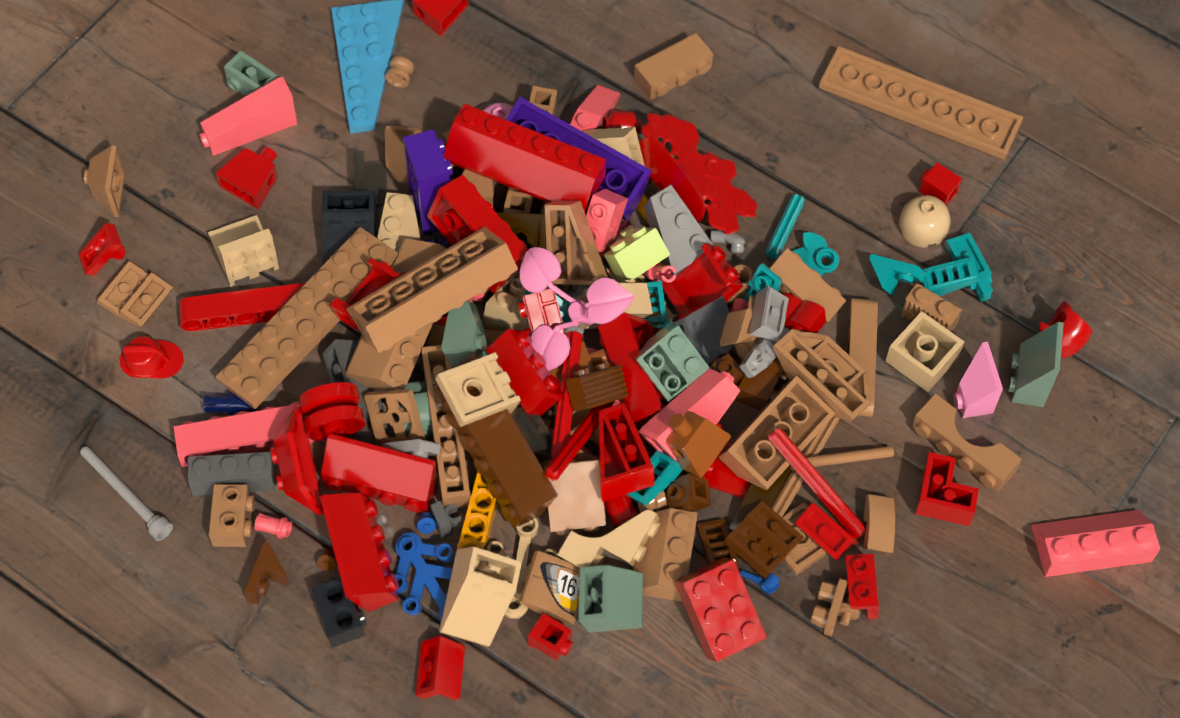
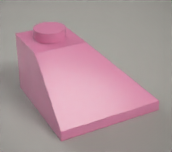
(980, 386)

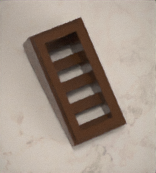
(707, 547)

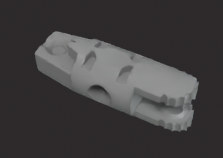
(760, 356)

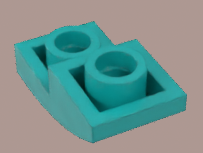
(762, 278)

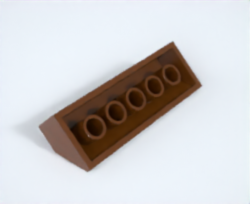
(504, 461)

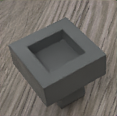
(443, 520)

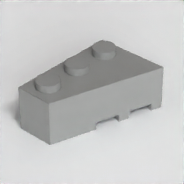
(676, 228)

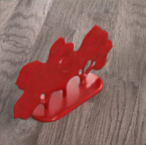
(701, 176)

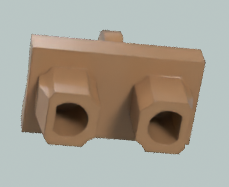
(826, 617)

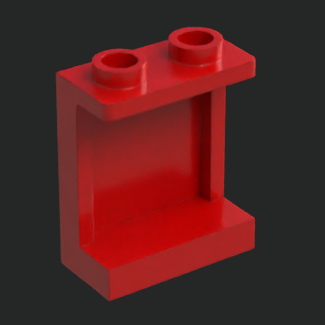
(378, 277)
(703, 280)

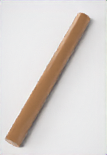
(852, 456)

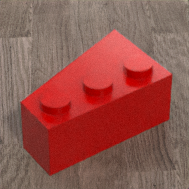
(623, 457)

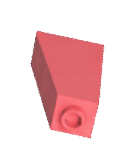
(250, 118)
(706, 397)

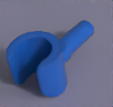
(768, 585)

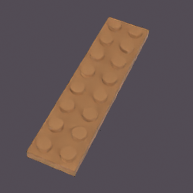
(921, 102)
(301, 320)

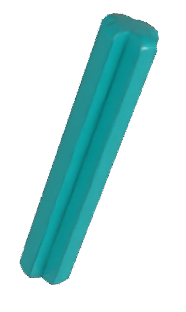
(784, 226)

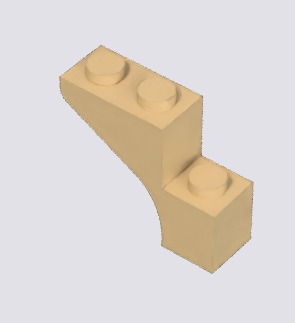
(623, 543)

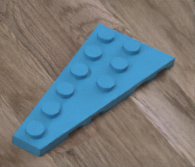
(365, 49)

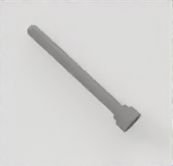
(158, 526)

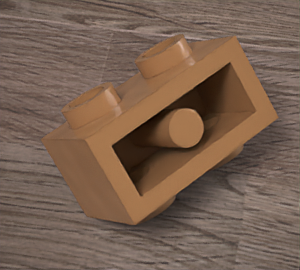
(230, 515)

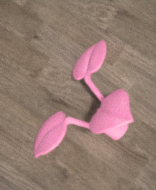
(605, 298)

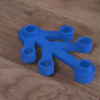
(425, 572)

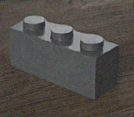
(337, 360)
(247, 469)

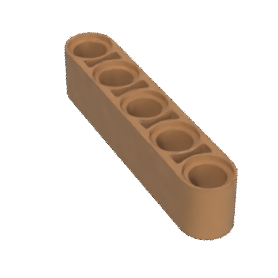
(863, 341)

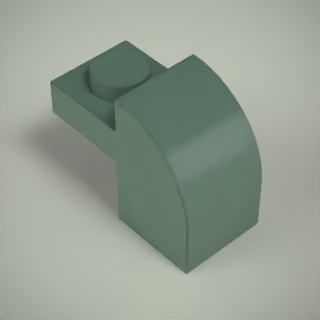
(422, 402)

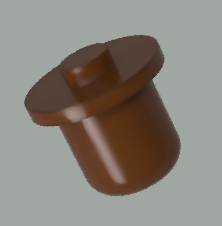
(327, 560)

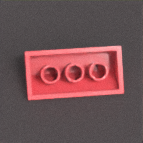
(1095, 542)

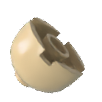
(924, 221)

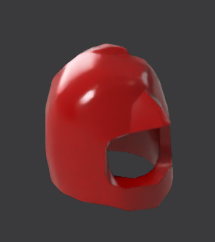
(1075, 329)

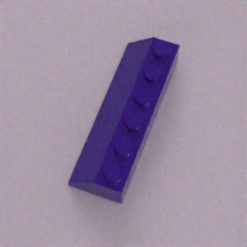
(622, 173)

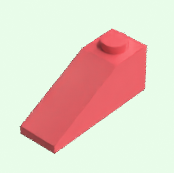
(595, 108)

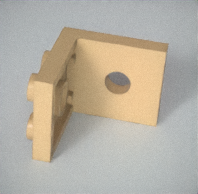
(244, 249)
(488, 379)

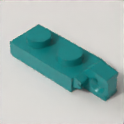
(965, 247)

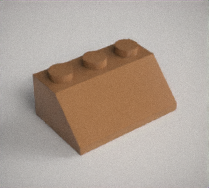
(668, 554)

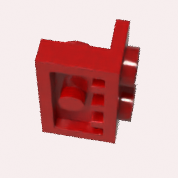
(862, 584)

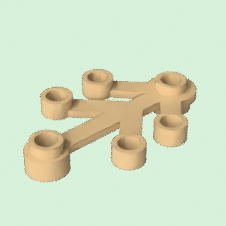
(522, 556)

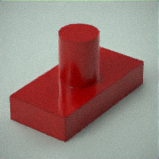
(101, 248)

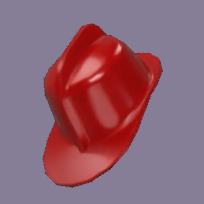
(151, 358)

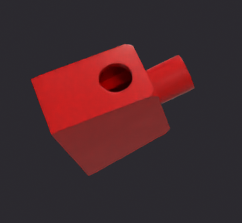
(439, 13)
(249, 176)

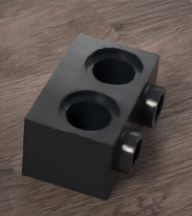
(335, 612)

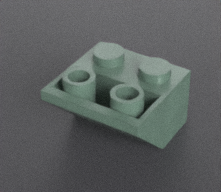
(671, 361)
(610, 598)

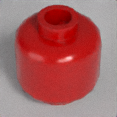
(622, 119)

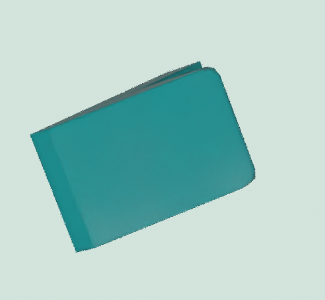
(891, 271)

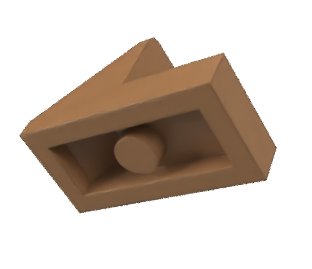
(737, 332)

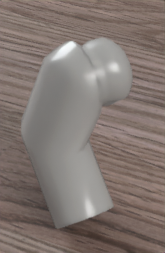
(736, 241)

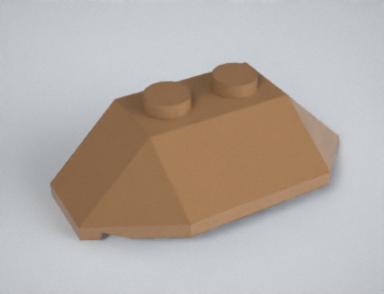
(825, 371)

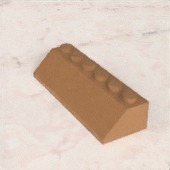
(433, 289)
(393, 367)

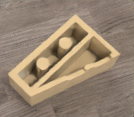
(398, 220)

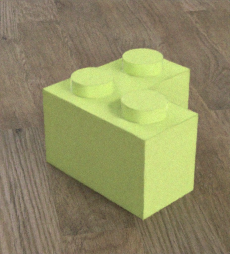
(635, 252)

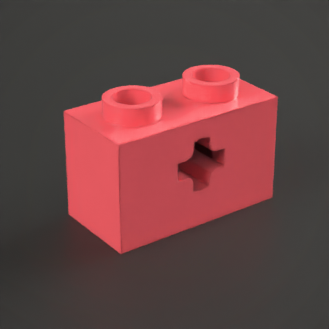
(605, 217)

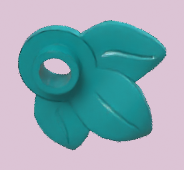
(814, 251)

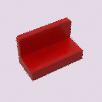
(825, 531)
(440, 668)

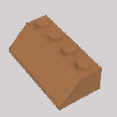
(793, 410)

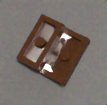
(763, 539)

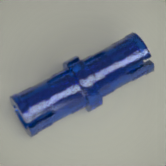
(227, 404)

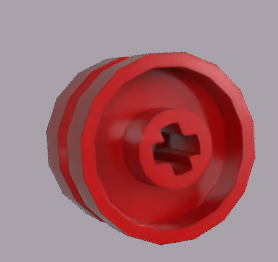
(332, 410)

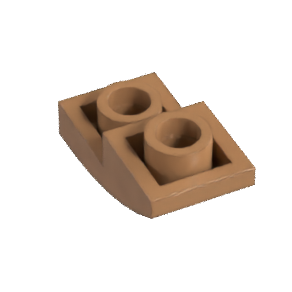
(880, 525)

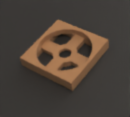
(379, 418)

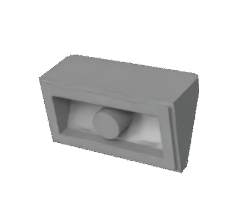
(769, 314)

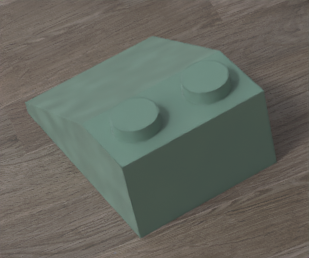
(464, 334)
(1036, 367)

